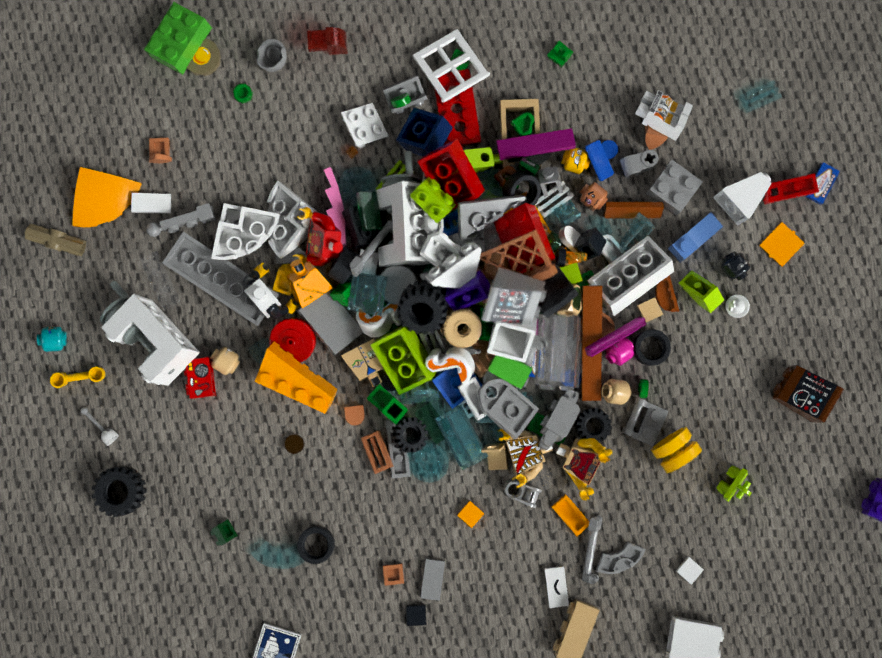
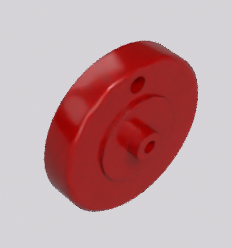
(295, 337)

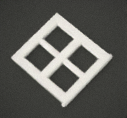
(450, 65)

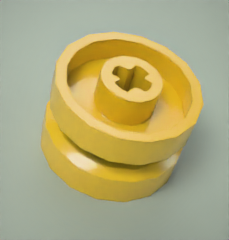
(676, 450)

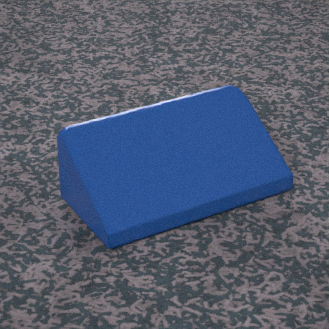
(599, 160)

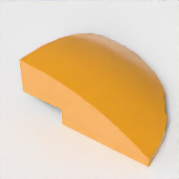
(101, 197)

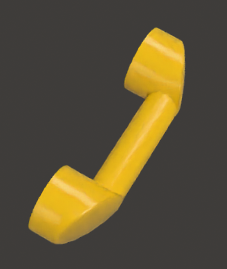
(61, 378)

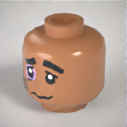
(593, 196)

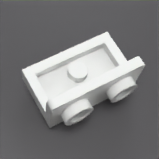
(438, 248)

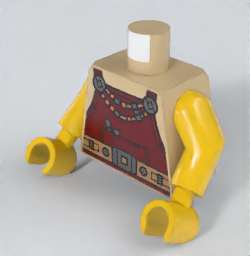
(583, 461)

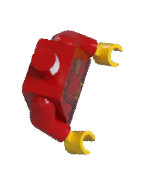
(322, 239)

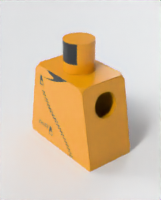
(306, 283)

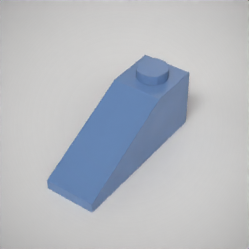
(695, 237)

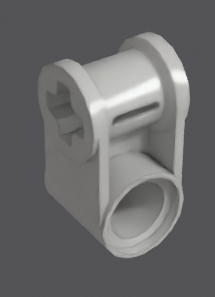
(636, 163)
(525, 494)

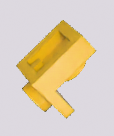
(281, 283)

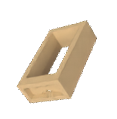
(518, 106)

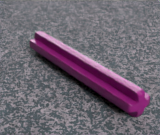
(615, 336)

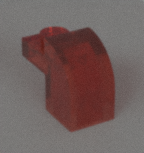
(331, 40)

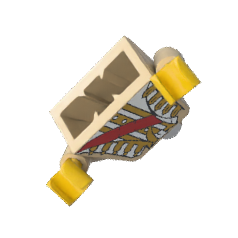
(525, 455)

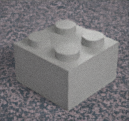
(674, 187)

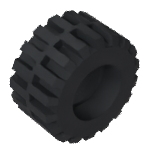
(418, 320)
(103, 496)

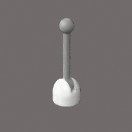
(107, 434)

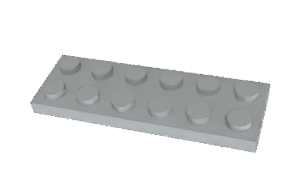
(215, 277)

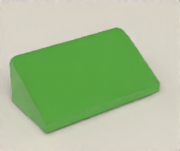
(510, 370)

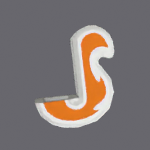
(378, 325)
(453, 358)

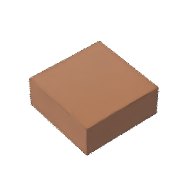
(393, 574)

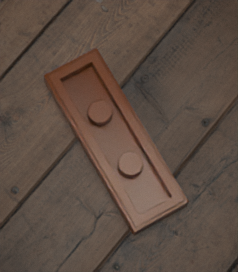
(631, 209)

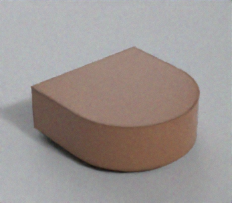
(354, 414)

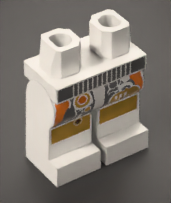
(663, 114)

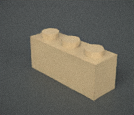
(576, 630)

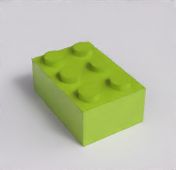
(403, 359)

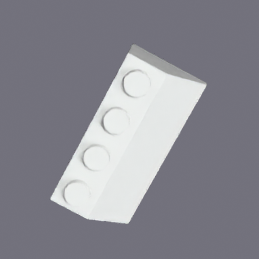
(632, 275)

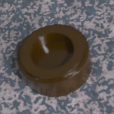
(294, 444)

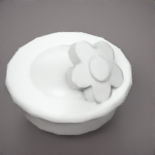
(737, 306)

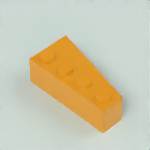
(295, 380)

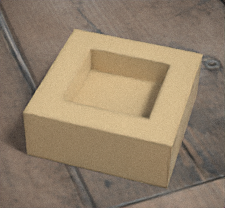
(650, 310)

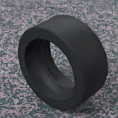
(515, 179)
(665, 343)
(315, 559)

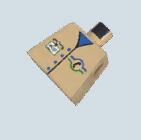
(364, 363)

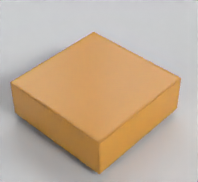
(470, 514)

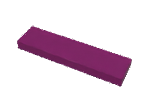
(536, 144)

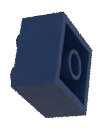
(424, 132)

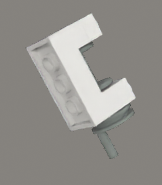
(406, 218)
(134, 318)

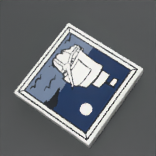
(276, 642)

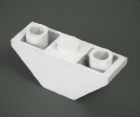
(457, 268)

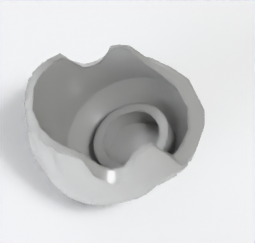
(271, 55)

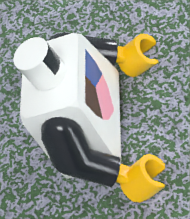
(263, 296)

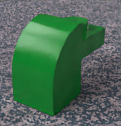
(387, 404)

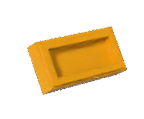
(571, 515)

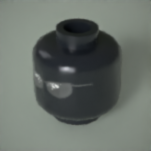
(735, 265)

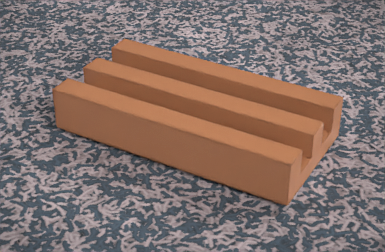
(389, 464)

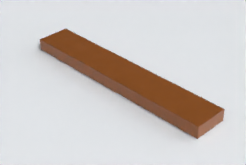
(591, 332)

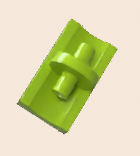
(738, 476)

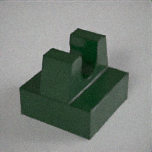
(224, 532)

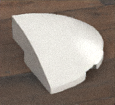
(289, 230)
(242, 231)

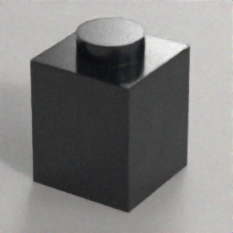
(590, 242)

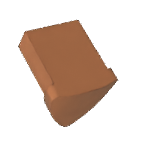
(654, 138)
(159, 150)

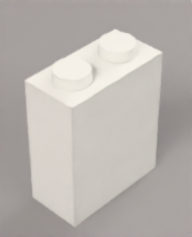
(693, 639)

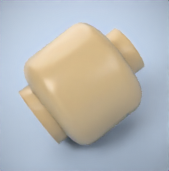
(224, 360)
(616, 391)

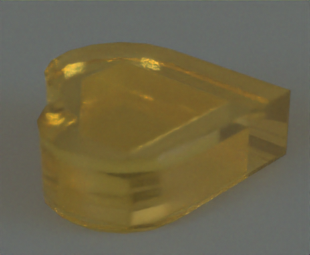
(576, 257)

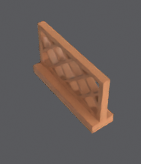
(539, 273)

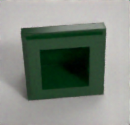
(528, 166)

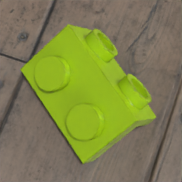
(433, 199)

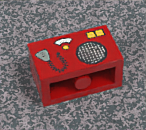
(200, 378)

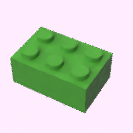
(178, 38)

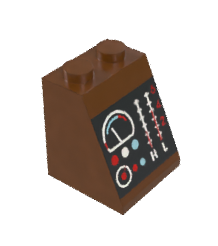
(807, 394)

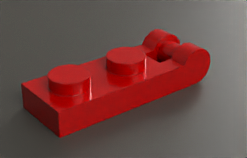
(792, 188)

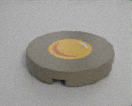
(205, 59)

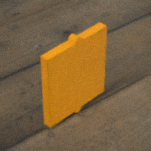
(781, 244)

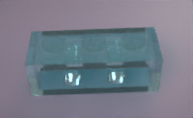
(461, 437)

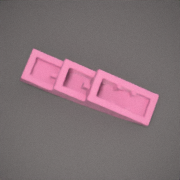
(337, 206)

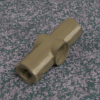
(55, 239)

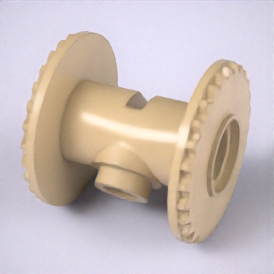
(467, 334)

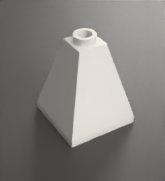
(743, 197)

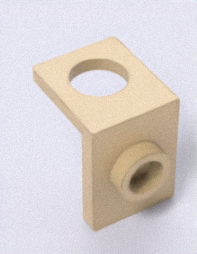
(496, 456)

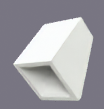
(512, 340)

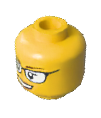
(575, 160)

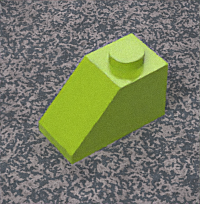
(702, 291)

